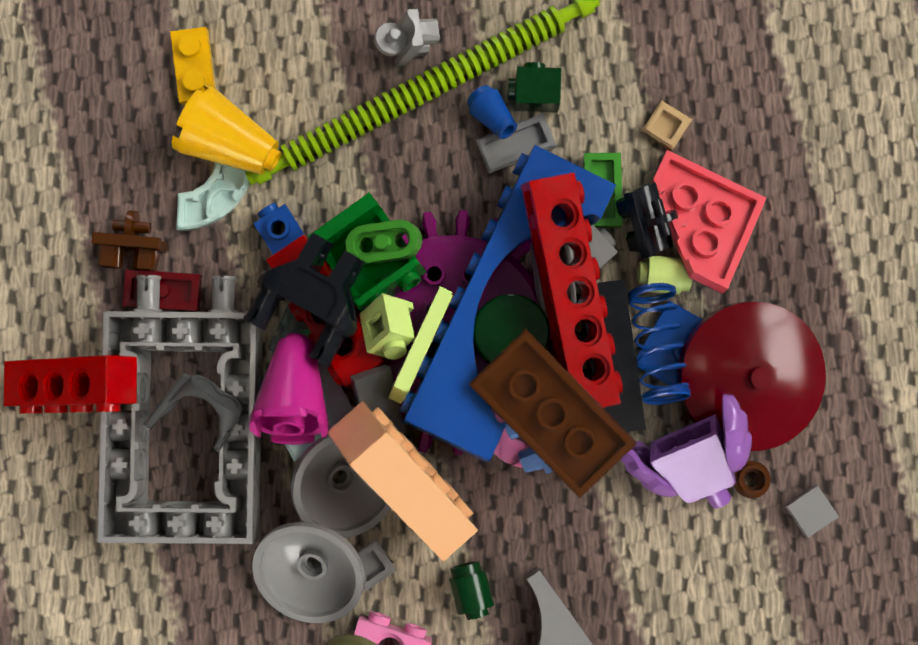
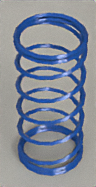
(681, 388)

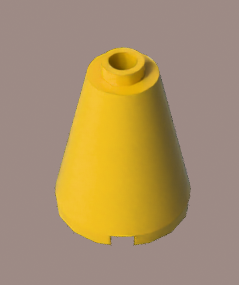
(224, 134)

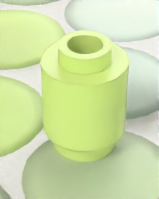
(664, 270)

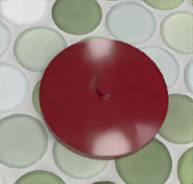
(762, 360)

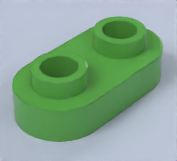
(385, 241)

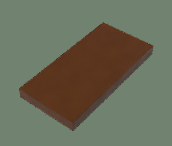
(552, 413)

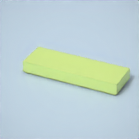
(420, 345)

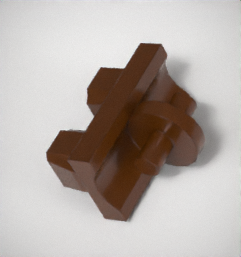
(113, 245)

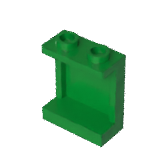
(376, 278)

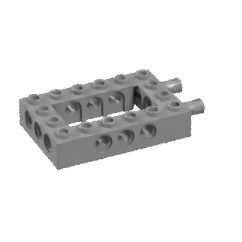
(124, 440)

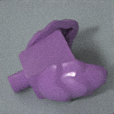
(695, 459)

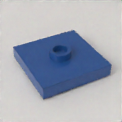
(657, 338)

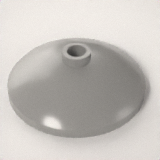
(340, 503)
(306, 587)

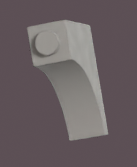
(555, 620)

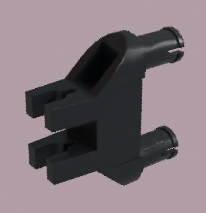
(313, 291)

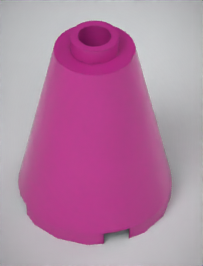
(291, 395)

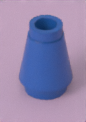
(490, 109)

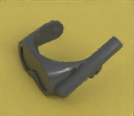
(197, 385)

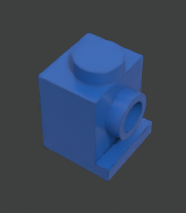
(271, 216)

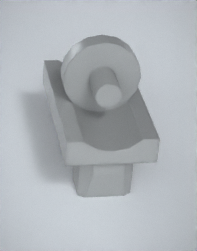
(407, 38)

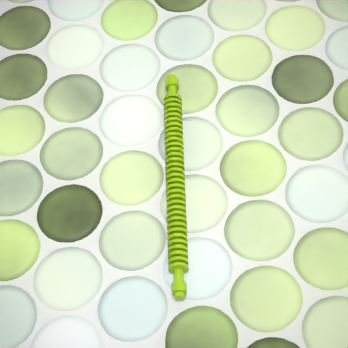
(539, 28)

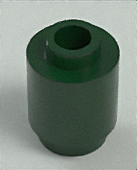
(471, 590)

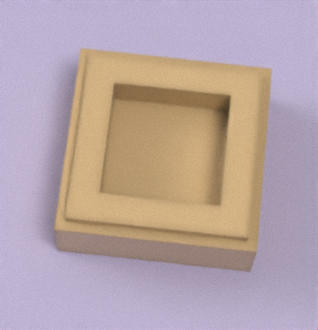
(666, 125)

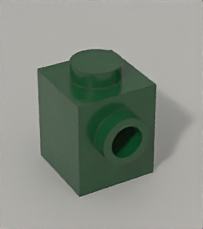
(535, 88)

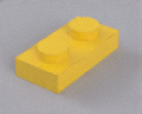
(192, 61)

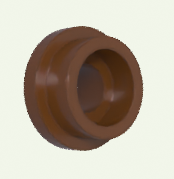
(761, 485)

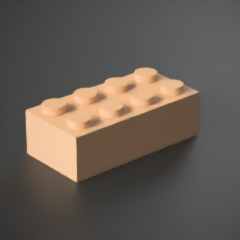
(404, 479)

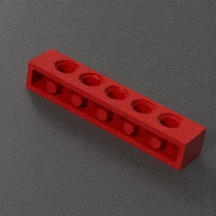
(547, 238)

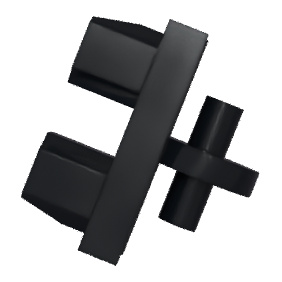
(648, 220)

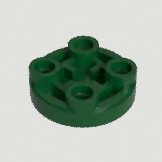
(506, 319)

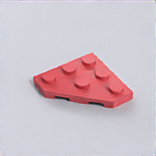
(711, 220)

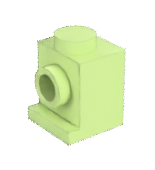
(387, 326)

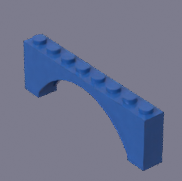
(444, 400)

